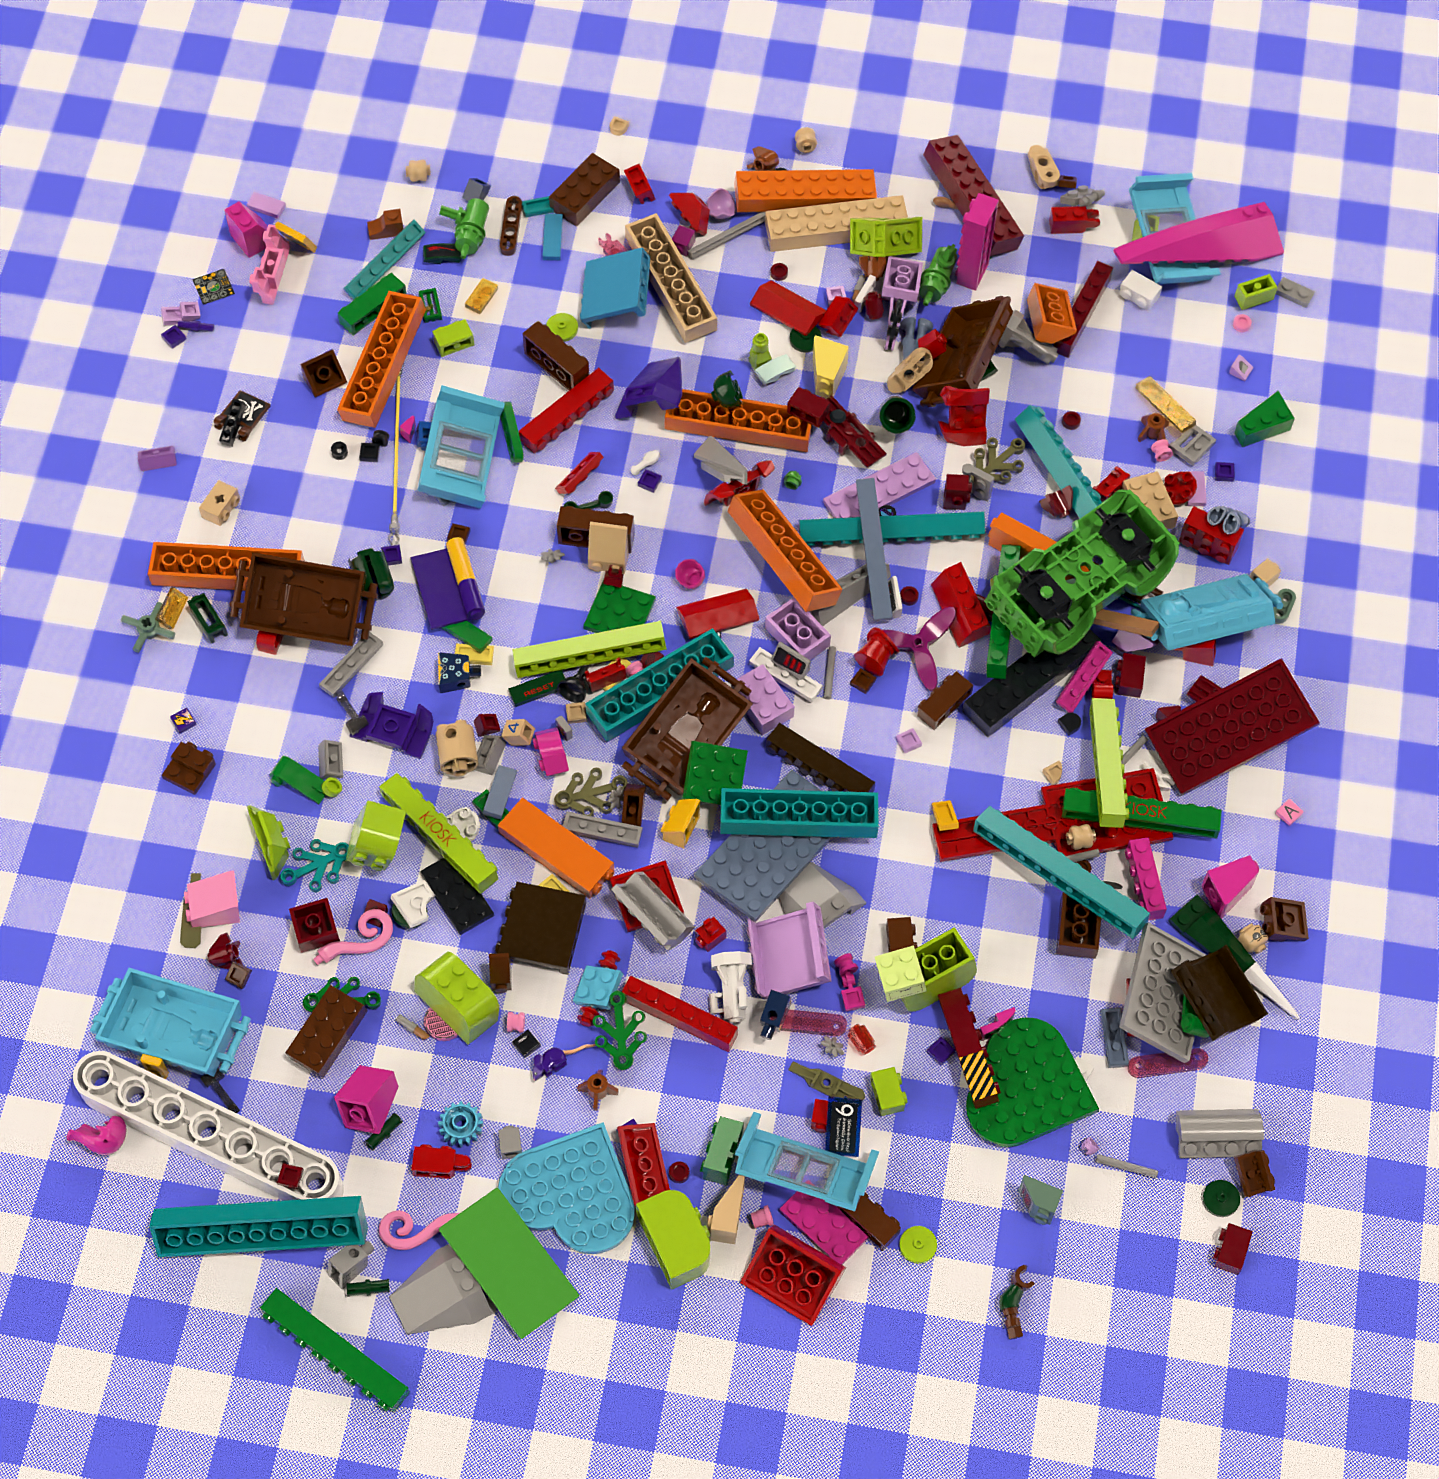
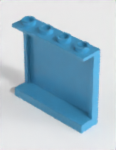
(615, 285)

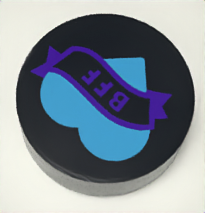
(887, 510)

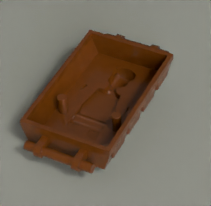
(971, 341)
(303, 599)
(690, 710)

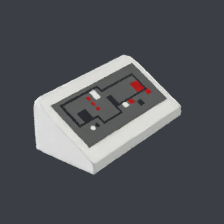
(895, 598)

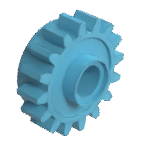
(458, 1113)

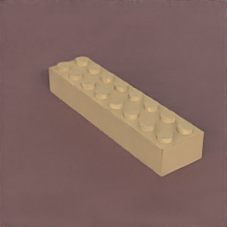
(825, 223)
(672, 278)

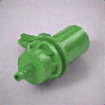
(470, 225)
(936, 279)

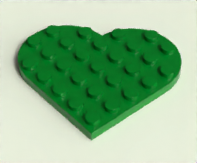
(1036, 1083)

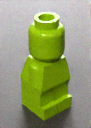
(759, 351)

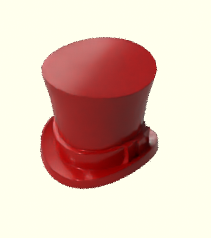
(876, 652)

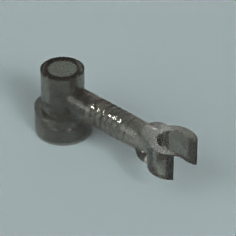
(356, 722)
(214, 1082)

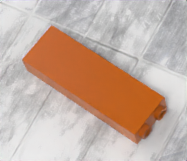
(1012, 532)
(556, 848)

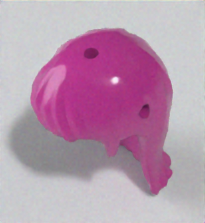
(104, 1139)

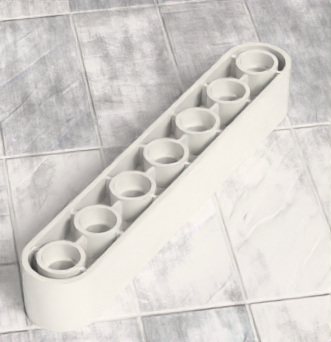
(194, 1117)

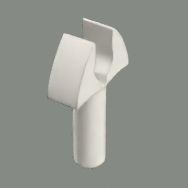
(1160, 778)

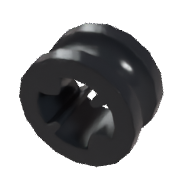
(380, 437)
(339, 445)

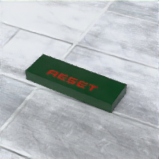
(536, 688)

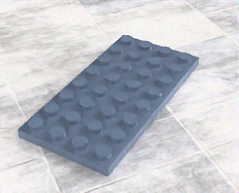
(759, 868)

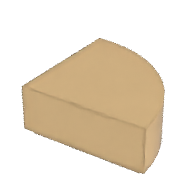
(1053, 772)

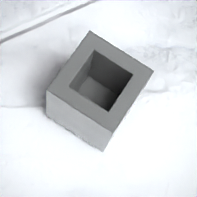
(510, 1142)

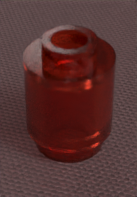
(861, 1039)

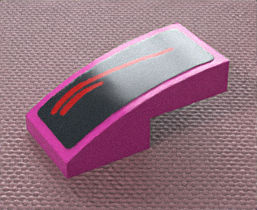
(1000, 1020)

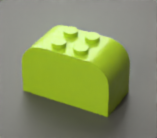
(375, 836)
(944, 966)
(458, 996)
(675, 1236)

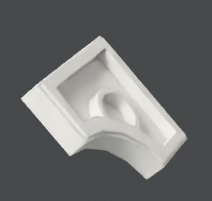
(413, 902)

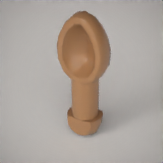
(944, 202)

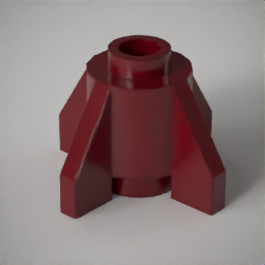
(1059, 502)
(224, 952)

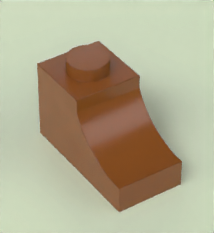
(387, 225)

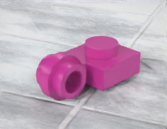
(851, 997)

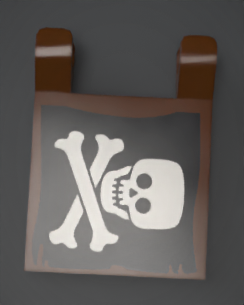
(253, 413)

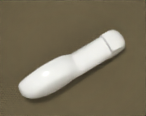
(649, 459)

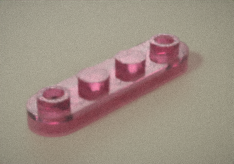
(814, 1023)
(1165, 1064)

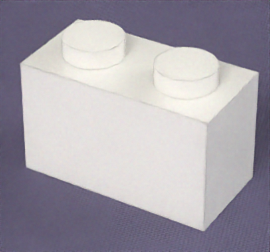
(1140, 290)

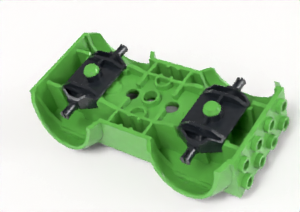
(1056, 615)

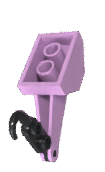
(899, 286)

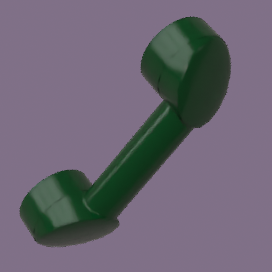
(604, 501)

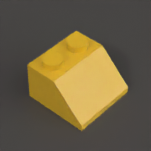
(681, 822)

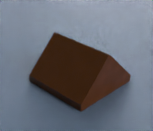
(323, 373)

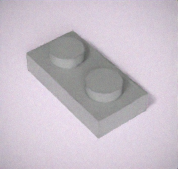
(1295, 292)

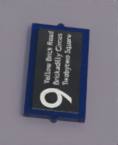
(843, 1126)

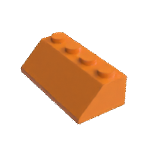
(1050, 313)

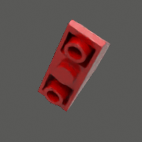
(692, 210)

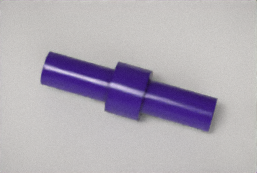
(196, 325)

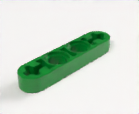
(511, 434)

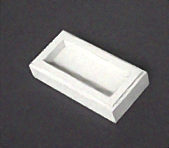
(869, 286)

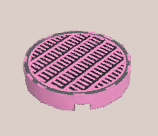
(438, 1027)

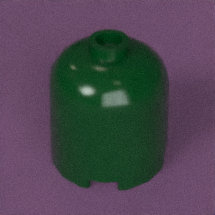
(897, 414)

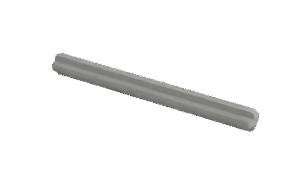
(727, 235)

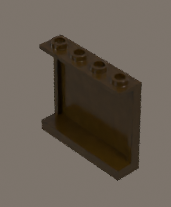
(542, 926)
(1219, 993)

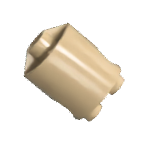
(456, 748)

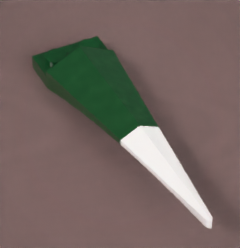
(1208, 931)

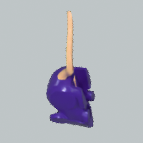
(552, 1060)

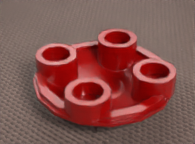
(1180, 487)

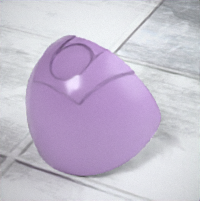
(721, 204)

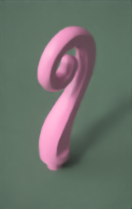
(334, 949)
(409, 1243)

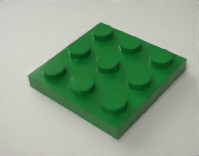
(618, 608)
(712, 769)

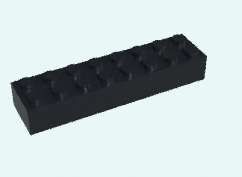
(1024, 683)

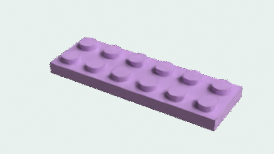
(891, 484)

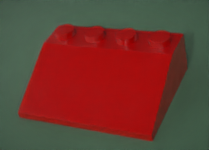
(792, 1274)

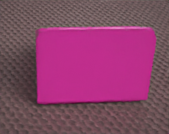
(407, 429)

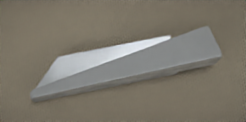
(720, 462)
(854, 587)

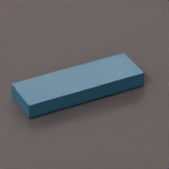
(552, 237)

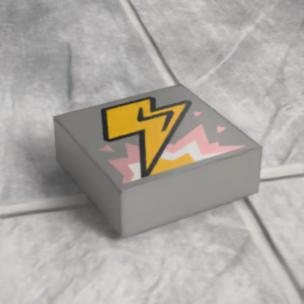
(564, 728)

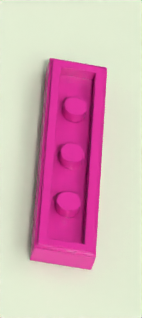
(1084, 677)

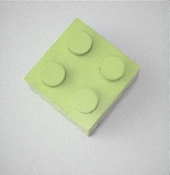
(900, 973)

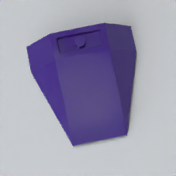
(656, 382)

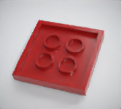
(661, 876)

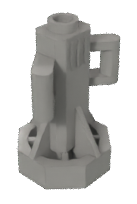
(1019, 335)

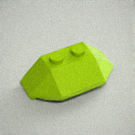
(270, 839)

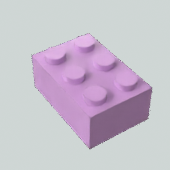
(798, 629)
(768, 700)

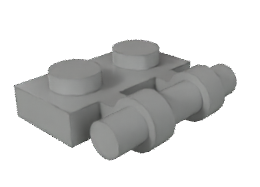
(1082, 195)

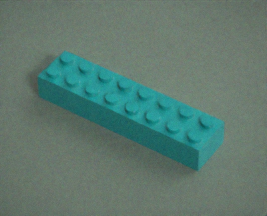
(637, 695)
(799, 813)

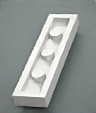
(805, 688)

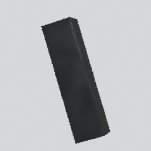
(232, 422)

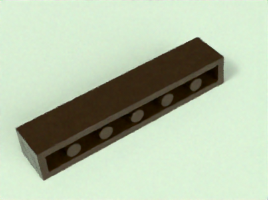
(816, 762)

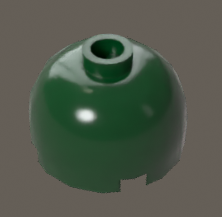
(727, 391)

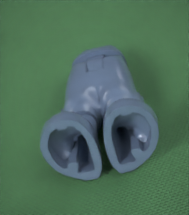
(909, 343)
(1232, 519)

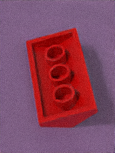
(787, 307)
(718, 613)
(643, 1160)

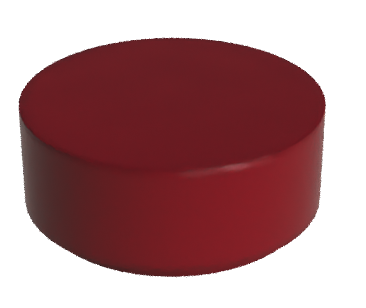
(779, 271)
(1071, 420)
(909, 595)
(679, 1172)

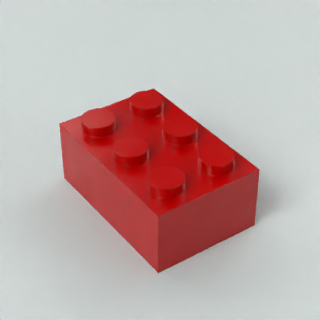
(1209, 538)

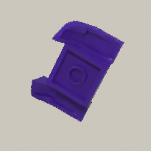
(395, 727)

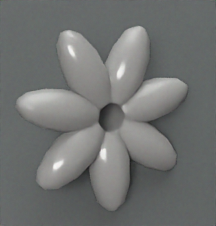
(552, 556)
(616, 797)
(832, 1047)

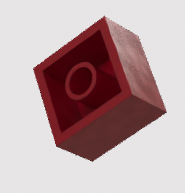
(314, 925)

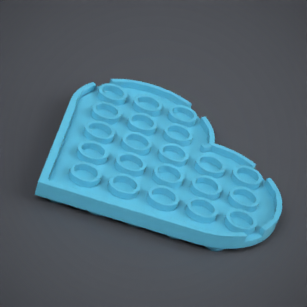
(574, 1189)

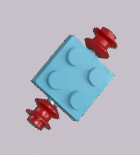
(597, 986)

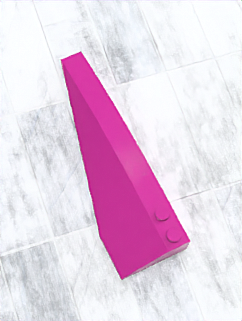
(1227, 235)

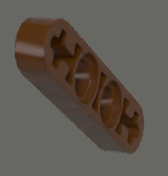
(511, 225)

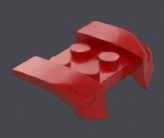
(966, 416)
(725, 492)

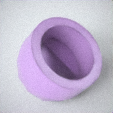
(1090, 1145)

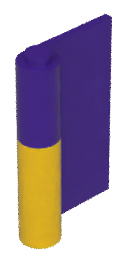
(448, 585)

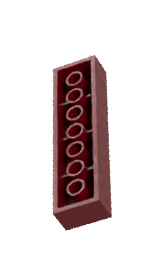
(964, 181)

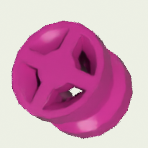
(845, 964)

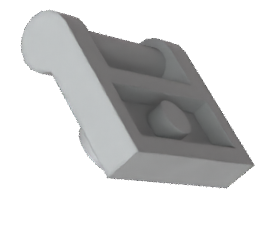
(1195, 448)
(982, 483)

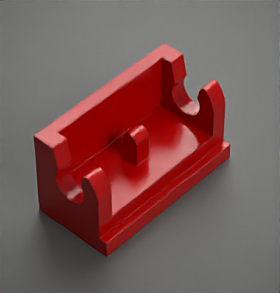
(639, 183)
(838, 316)
(1111, 483)
(605, 676)

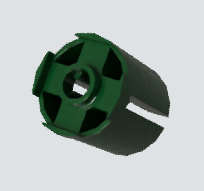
(376, 561)

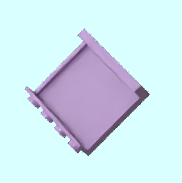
(789, 952)

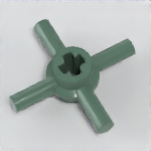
(147, 627)

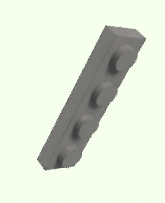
(350, 664)
(603, 829)

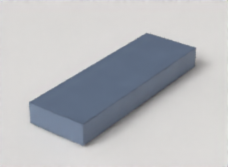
(499, 792)
(1114, 1038)

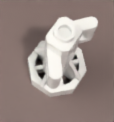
(731, 970)

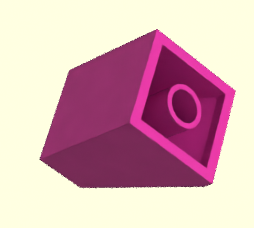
(246, 228)
(1229, 883)
(367, 1098)

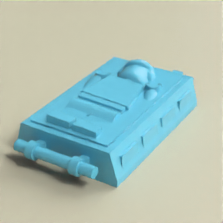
(1210, 611)
(170, 1022)

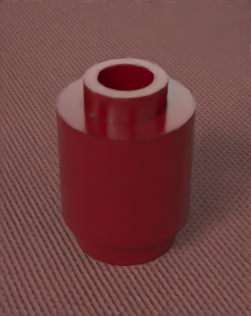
(874, 305)

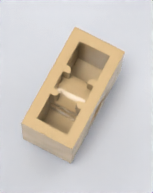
(219, 503)

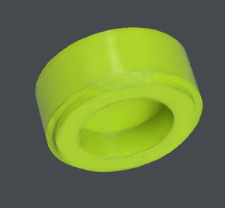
(331, 787)

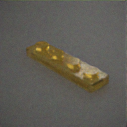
(1165, 404)

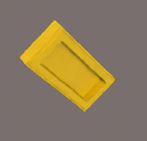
(945, 815)
(154, 1065)

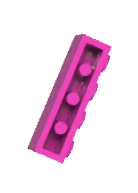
(1145, 877)

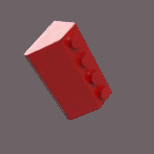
(955, 590)

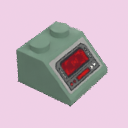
(1039, 1199)

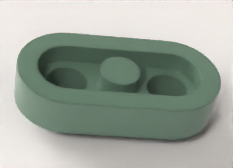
(1287, 606)

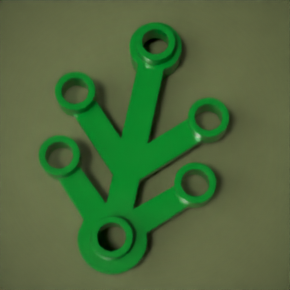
(346, 989)
(621, 1033)

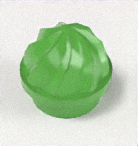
(792, 480)

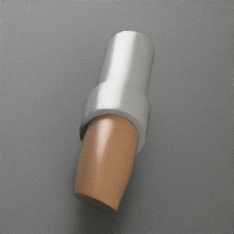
(858, 287)
(412, 1027)

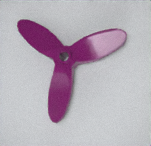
(930, 633)

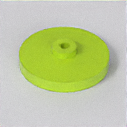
(563, 325)
(918, 1244)

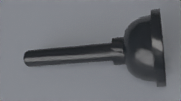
(573, 687)

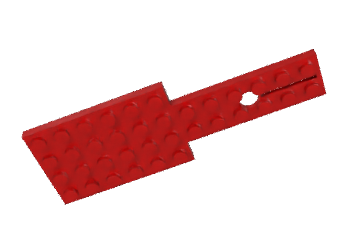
(1049, 826)

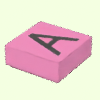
(1289, 812)

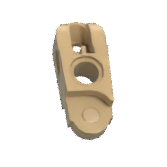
(1043, 167)
(899, 381)

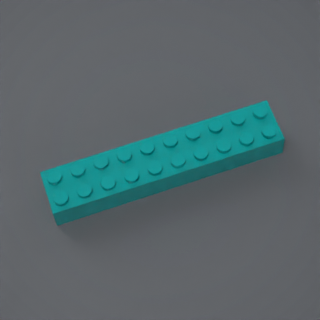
(259, 1226)

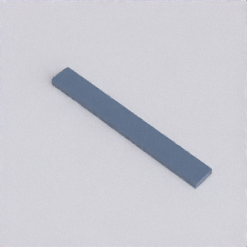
(874, 549)

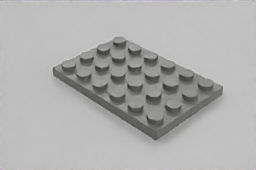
(1154, 996)

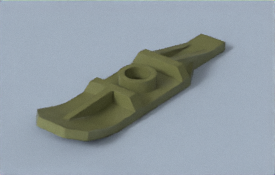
(190, 935)
(815, 1080)

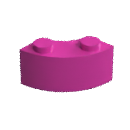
(551, 751)

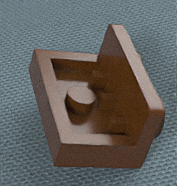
(1254, 1172)

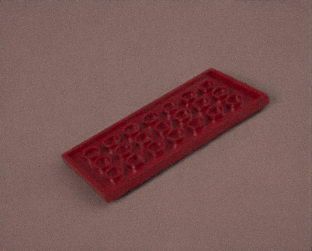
(1232, 726)

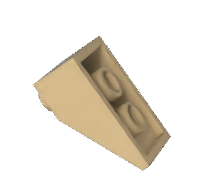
(607, 546)
(726, 1214)

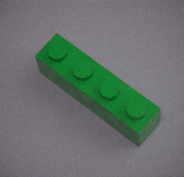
(368, 305)

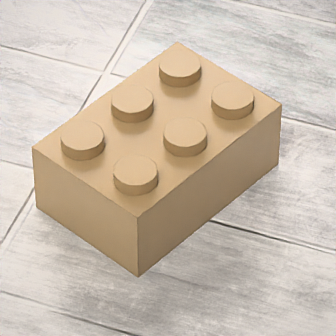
(1154, 496)

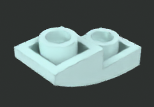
(775, 368)

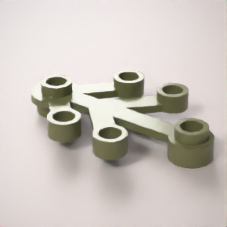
(997, 463)
(588, 793)

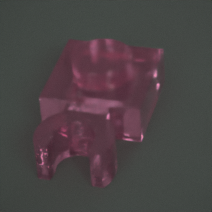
(611, 247)

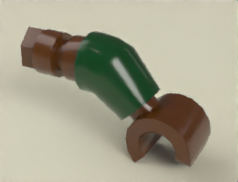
(1010, 1301)

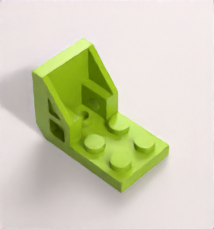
(885, 236)

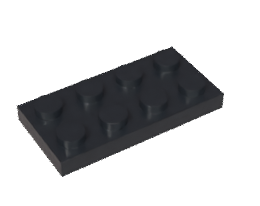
(456, 896)

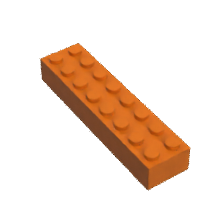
(801, 188)
(381, 359)
(750, 422)
(784, 550)
(204, 564)

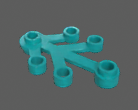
(318, 862)

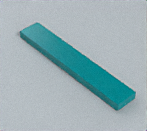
(385, 259)

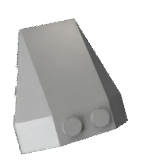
(825, 890)
(440, 1295)

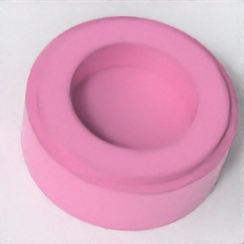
(1242, 323)

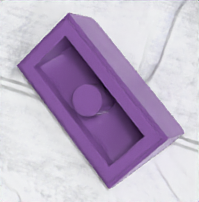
(157, 458)

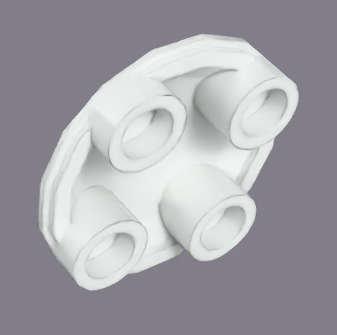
(465, 821)

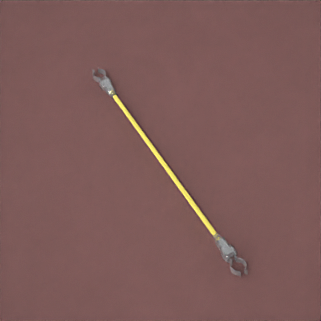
(394, 526)

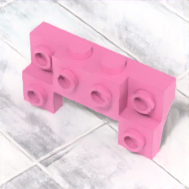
(268, 277)

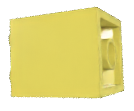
(829, 365)

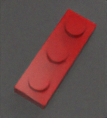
(579, 473)

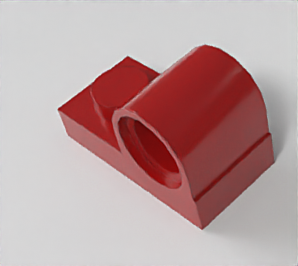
(268, 642)
(1102, 685)

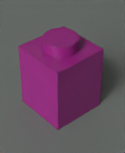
(684, 239)

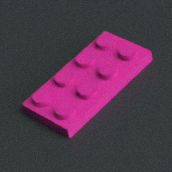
(824, 1226)

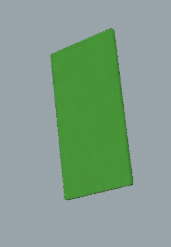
(509, 1263)

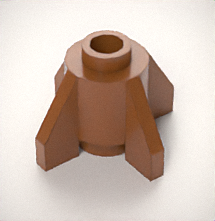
(765, 159)
(873, 265)
(1154, 427)
(598, 1088)

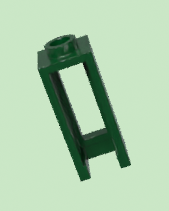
(199, 601)

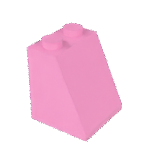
(212, 901)

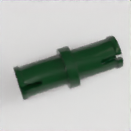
(388, 1127)
(367, 1287)

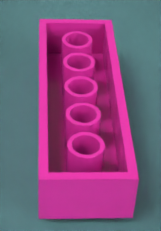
(976, 241)

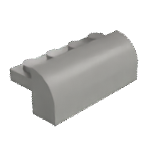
(653, 910)
(1218, 1132)

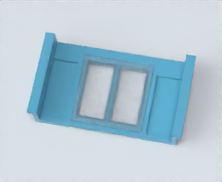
(1161, 204)
(460, 447)
(802, 1166)

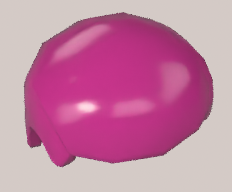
(690, 573)

